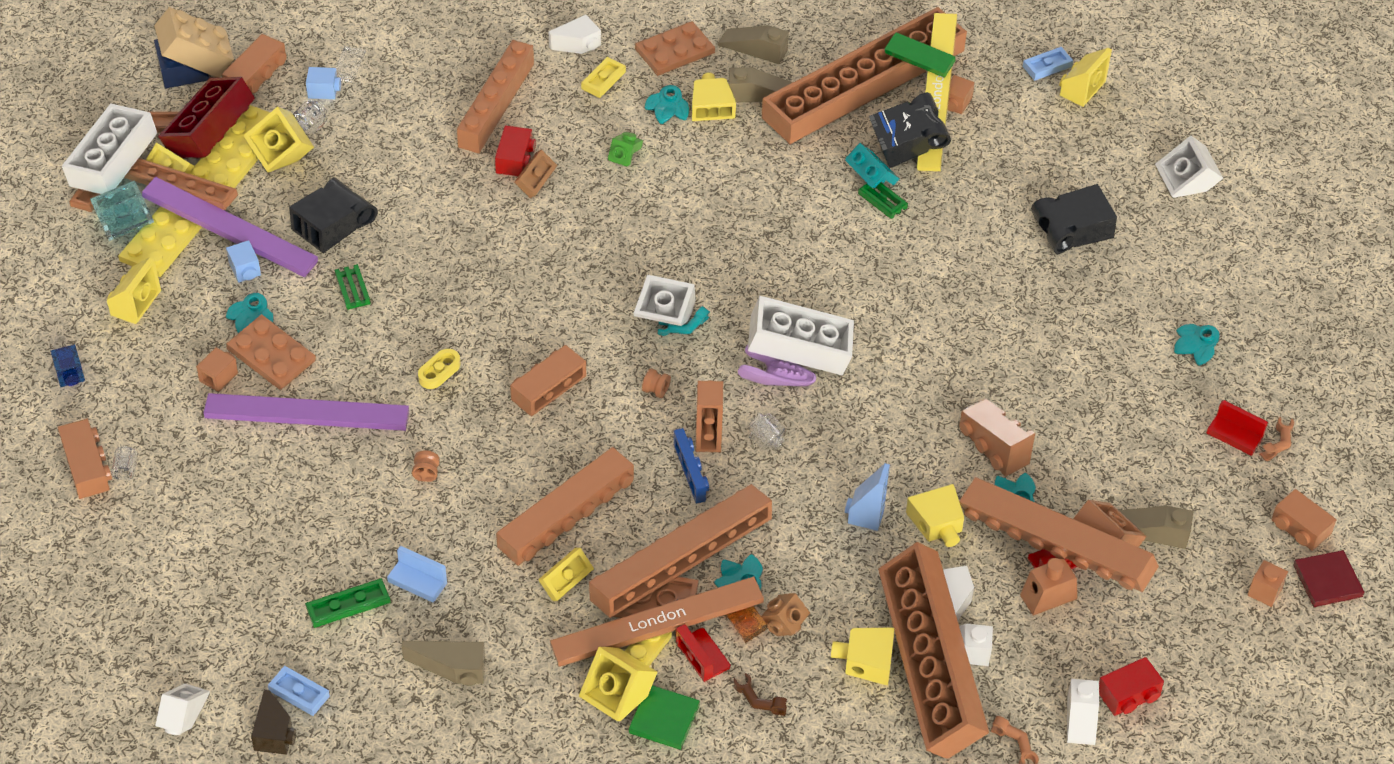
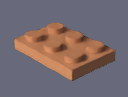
(674, 48)
(270, 352)
(672, 591)

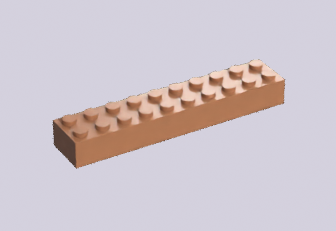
(847, 82)

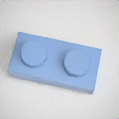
(1047, 63)
(298, 690)

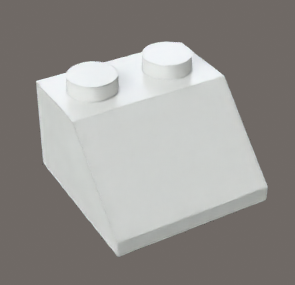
(1188, 169)
(666, 300)

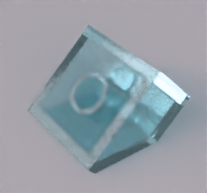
(121, 210)

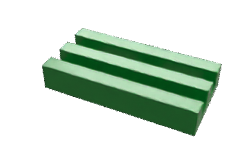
(880, 200)
(348, 273)

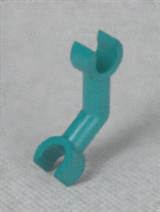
(699, 318)

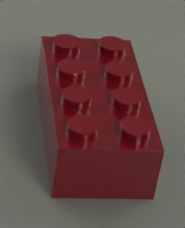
(207, 117)

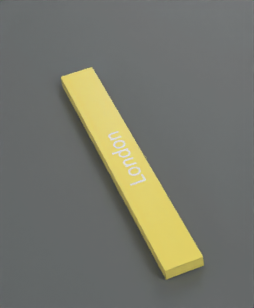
(943, 39)

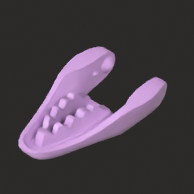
(777, 372)

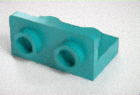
(870, 166)

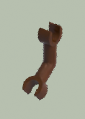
(776, 705)

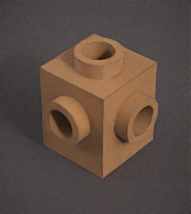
(785, 614)

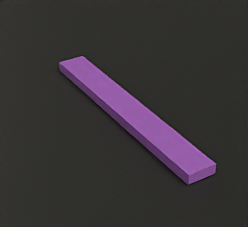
(229, 226)
(306, 411)

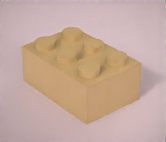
(194, 42)

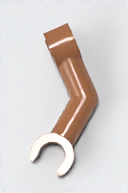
(1285, 443)
(1002, 727)

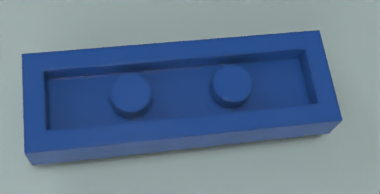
(691, 465)

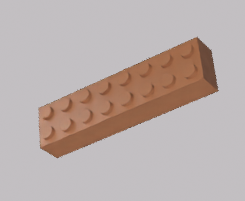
(933, 651)

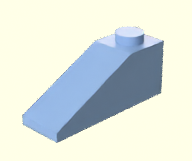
(869, 500)

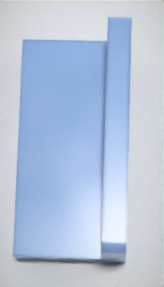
(418, 574)

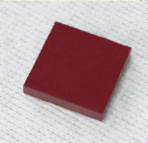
(1328, 578)

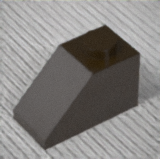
(272, 727)

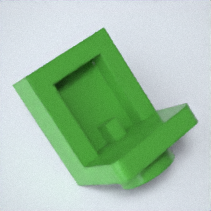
(623, 148)

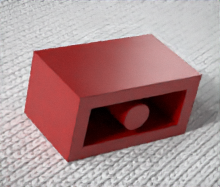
(514, 150)
(1130, 686)

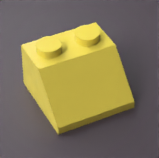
(1086, 77)
(278, 140)
(135, 292)
(617, 682)

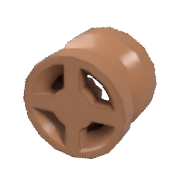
(656, 383)
(425, 466)

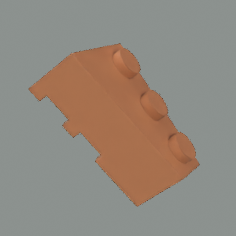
(997, 436)

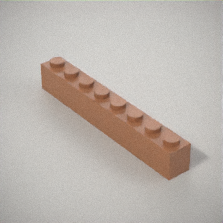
(1059, 535)
(680, 550)

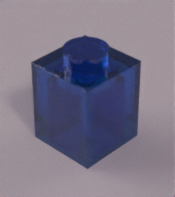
(67, 366)

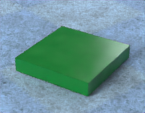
(664, 717)

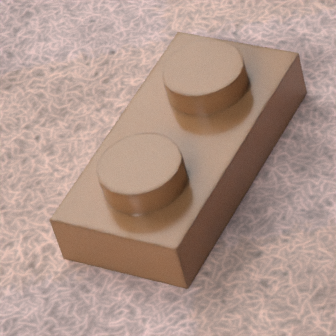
(535, 173)

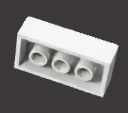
(109, 149)
(801, 335)

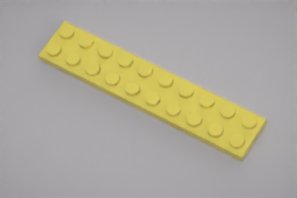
(224, 165)

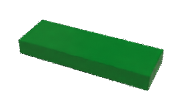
(920, 54)
(347, 603)

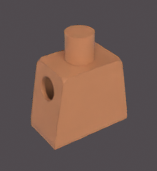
(1049, 586)

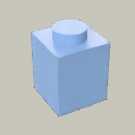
(322, 83)
(243, 261)

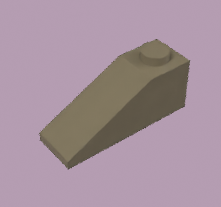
(758, 41)
(752, 84)
(1162, 524)
(452, 660)

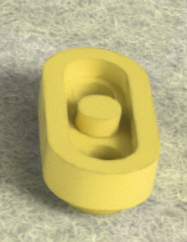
(437, 370)

